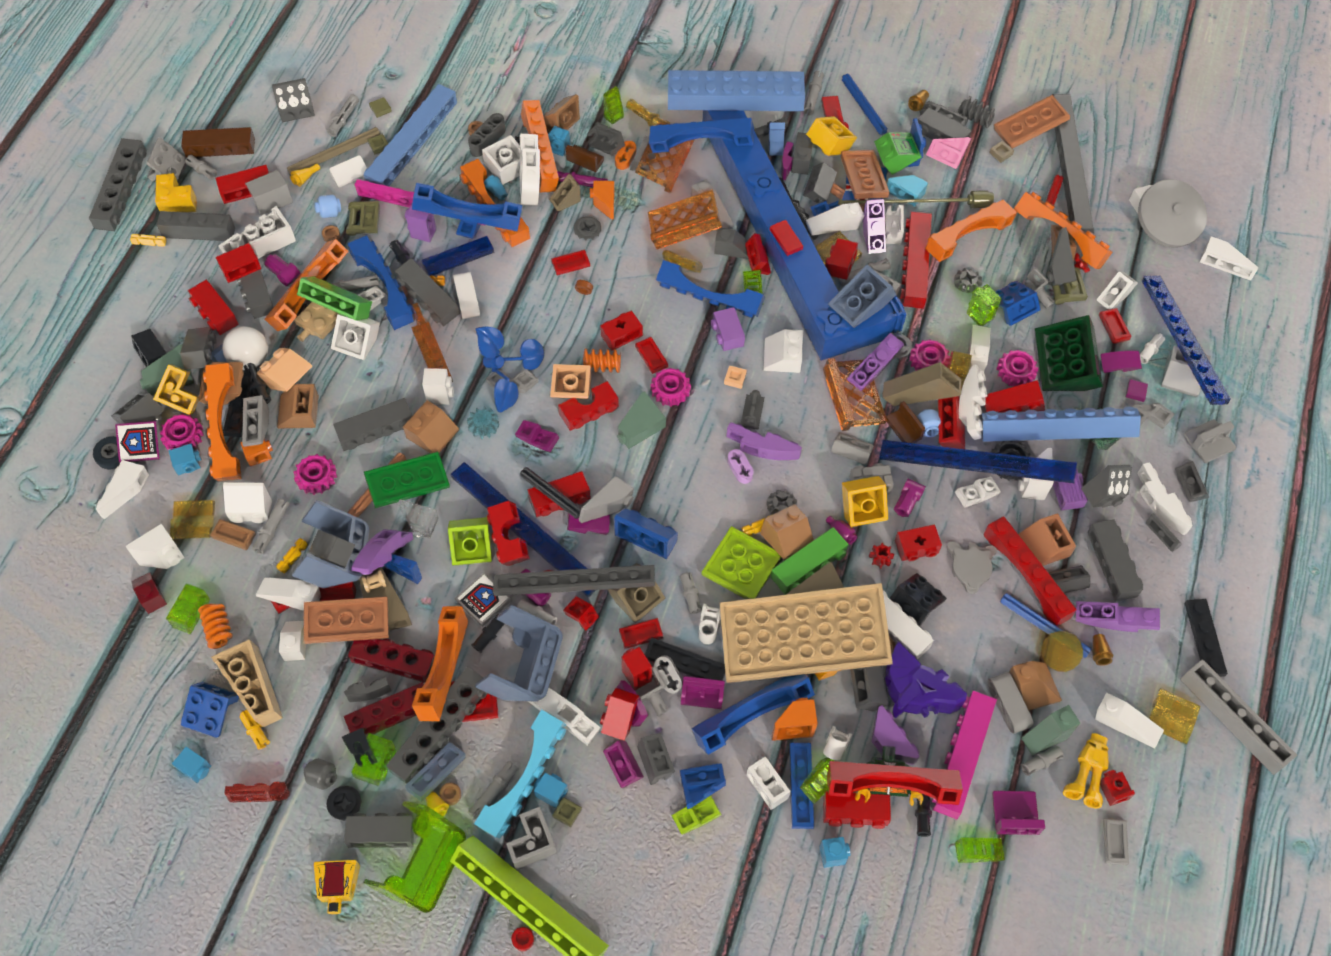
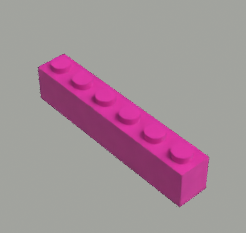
(967, 746)

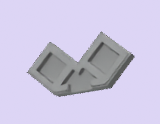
(524, 380)
(1155, 412)

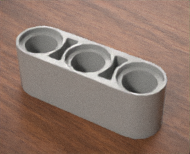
(1010, 703)

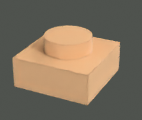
(735, 377)

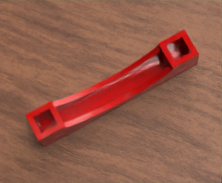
(1052, 599)
(938, 784)

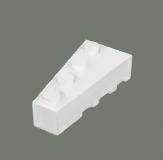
(264, 236)

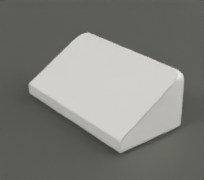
(348, 171)

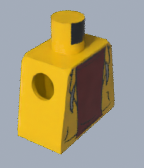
(336, 882)

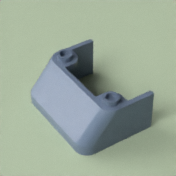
(342, 526)
(541, 647)

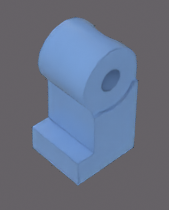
(776, 139)

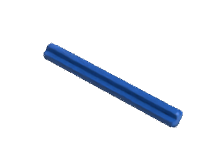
(864, 104)
(1035, 618)

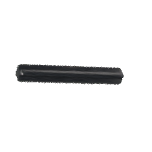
(552, 493)

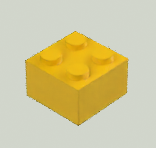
(831, 135)
(865, 501)

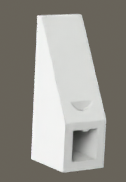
(125, 484)

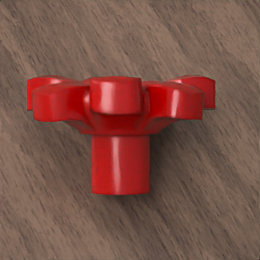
(1080, 263)

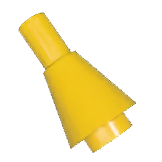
(300, 176)
(436, 803)

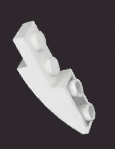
(529, 169)
(971, 398)
(1164, 505)
(572, 716)

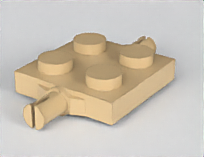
(316, 321)

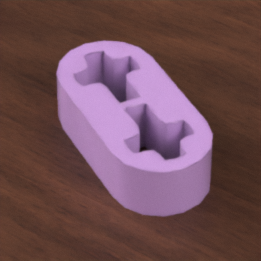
(737, 468)

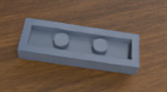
(435, 771)

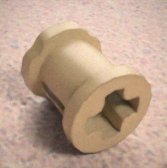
(373, 581)

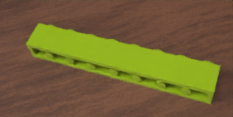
(526, 900)

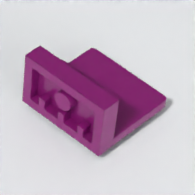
(1016, 813)

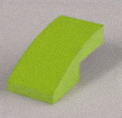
(697, 816)

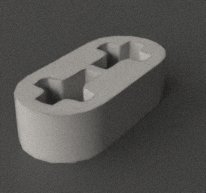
(672, 671)

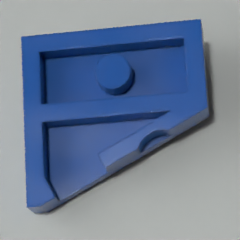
(405, 568)
(701, 782)

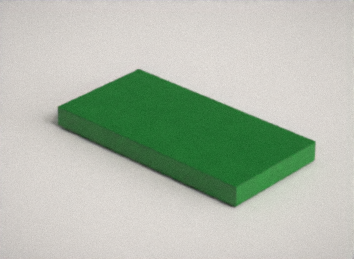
(406, 479)

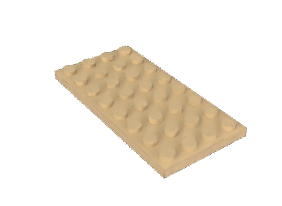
(805, 633)

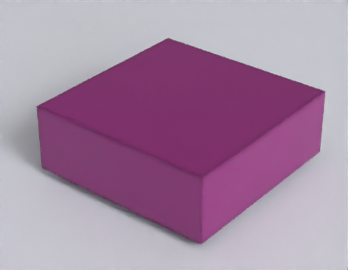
(1136, 390)

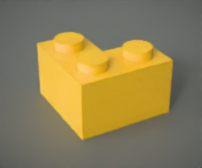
(172, 196)
(172, 393)

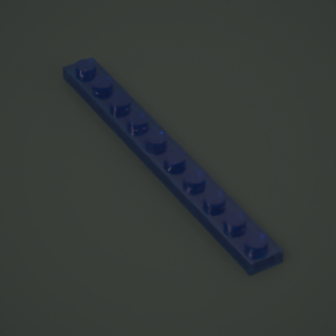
(1186, 341)
(979, 461)
(525, 529)

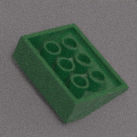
(1068, 356)

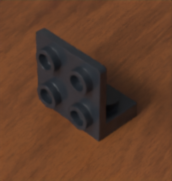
(917, 598)

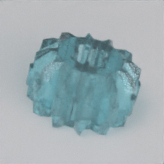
(483, 422)

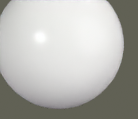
(245, 346)

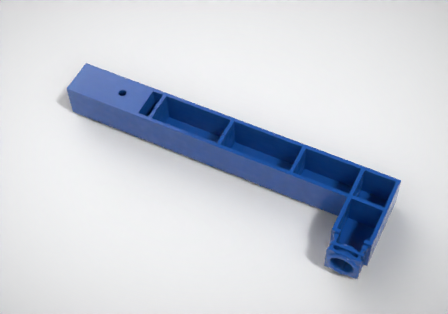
(802, 272)

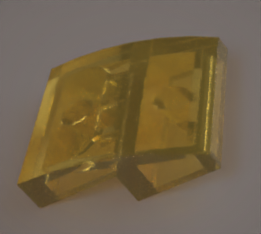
(683, 261)
(192, 519)
(1174, 715)

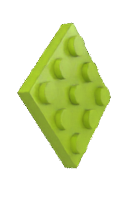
(741, 564)

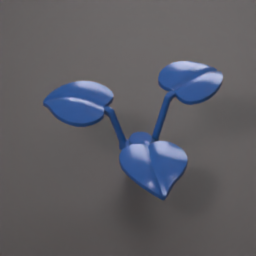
(489, 343)

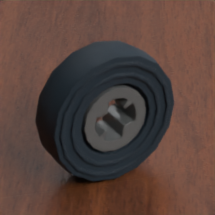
(101, 450)

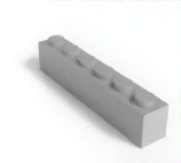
(1238, 717)

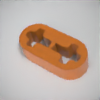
(629, 156)

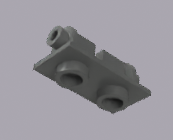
(752, 410)

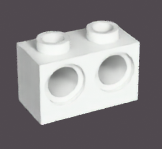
(768, 783)

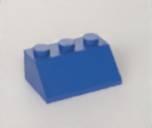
(645, 532)

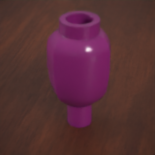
(843, 529)

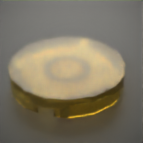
(1062, 651)

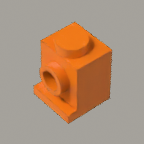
(258, 453)

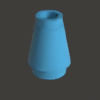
(495, 186)

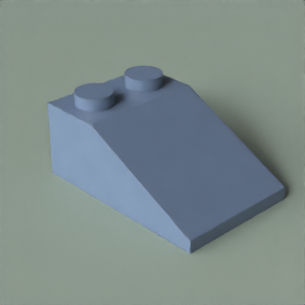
(862, 297)

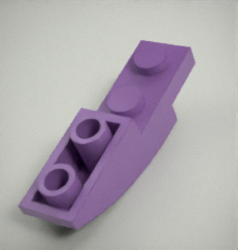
(875, 362)
(767, 447)
(379, 550)
(1117, 618)

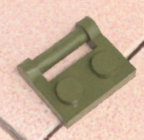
(368, 217)
(1074, 291)

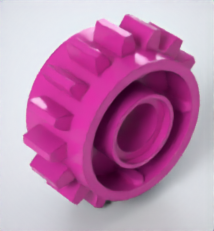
(928, 349)
(1025, 365)
(674, 395)
(180, 424)
(319, 482)

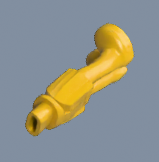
(1095, 759)

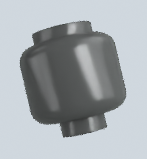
(320, 773)

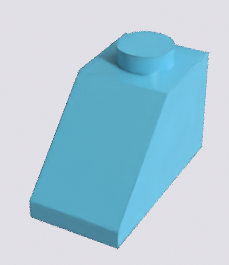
(907, 187)

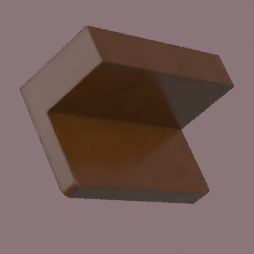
(584, 157)
(906, 424)

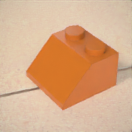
(797, 721)

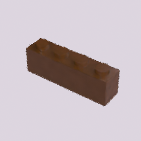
(218, 142)

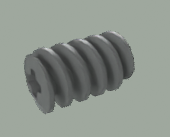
(977, 112)

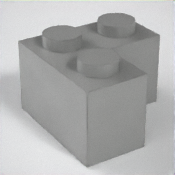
(535, 844)

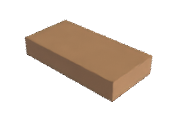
(233, 534)

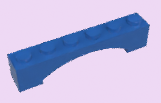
(735, 130)
(497, 215)
(364, 254)
(748, 302)
(716, 730)

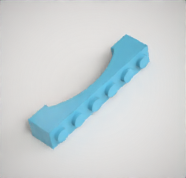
(496, 818)

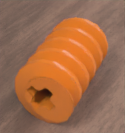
(602, 360)
(215, 625)

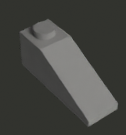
(704, 186)
(254, 420)
(608, 500)

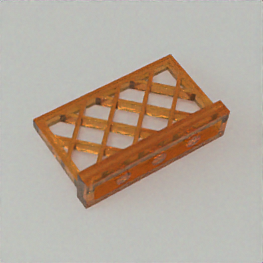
(674, 170)
(686, 229)
(427, 342)
(840, 397)

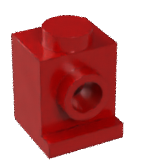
(1113, 793)

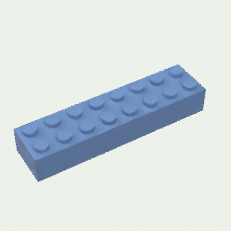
(736, 90)

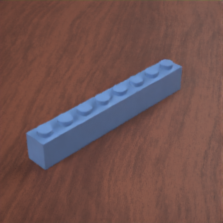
(411, 136)
(1061, 424)

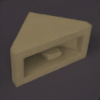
(566, 194)

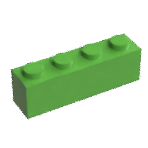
(334, 298)
(809, 560)

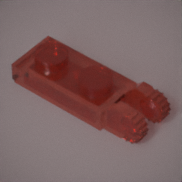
(258, 793)

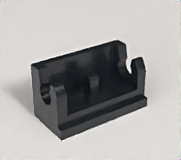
(147, 346)
(359, 745)

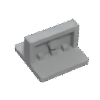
(164, 160)
(1211, 440)

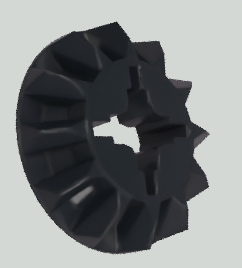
(337, 797)

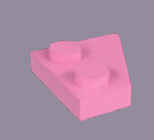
(949, 150)

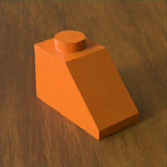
(603, 197)

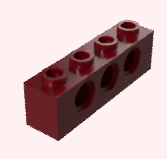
(399, 666)
(384, 712)

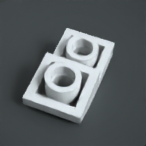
(977, 492)

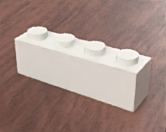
(905, 629)

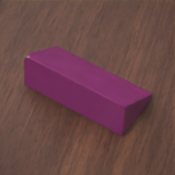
(623, 763)

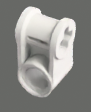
(709, 620)
(836, 744)

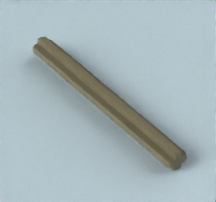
(334, 150)

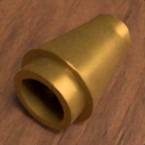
(918, 100)
(1101, 651)

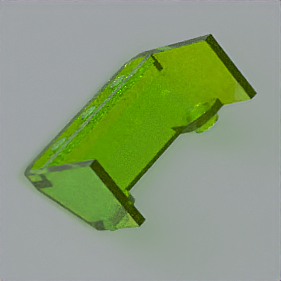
(430, 863)

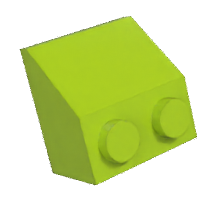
(470, 541)

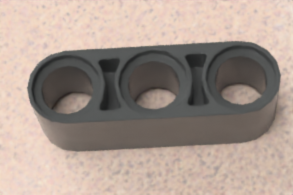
(487, 134)

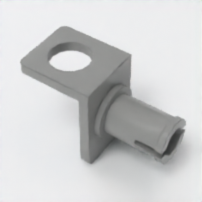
(1043, 297)
(654, 695)

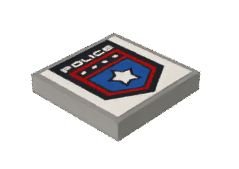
(480, 601)

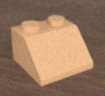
(283, 369)
(571, 381)

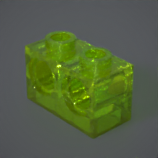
(185, 612)

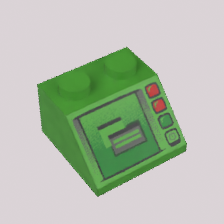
(897, 150)

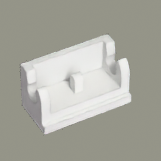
(894, 225)

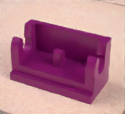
(702, 692)

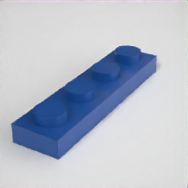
(800, 767)

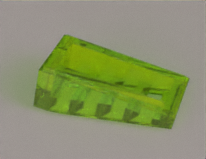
(613, 107)
(749, 275)
(822, 766)
(966, 853)

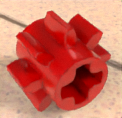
(881, 555)

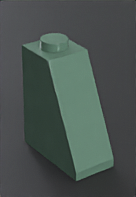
(154, 372)
(640, 422)
(1051, 731)

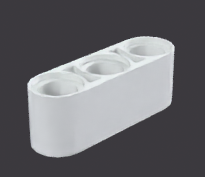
(466, 295)

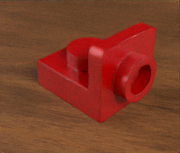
(581, 612)

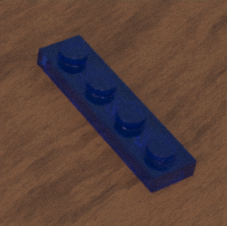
(458, 256)

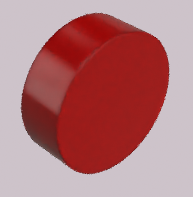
(522, 939)

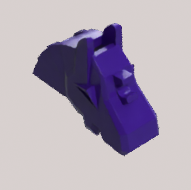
(919, 687)

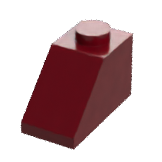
(148, 593)

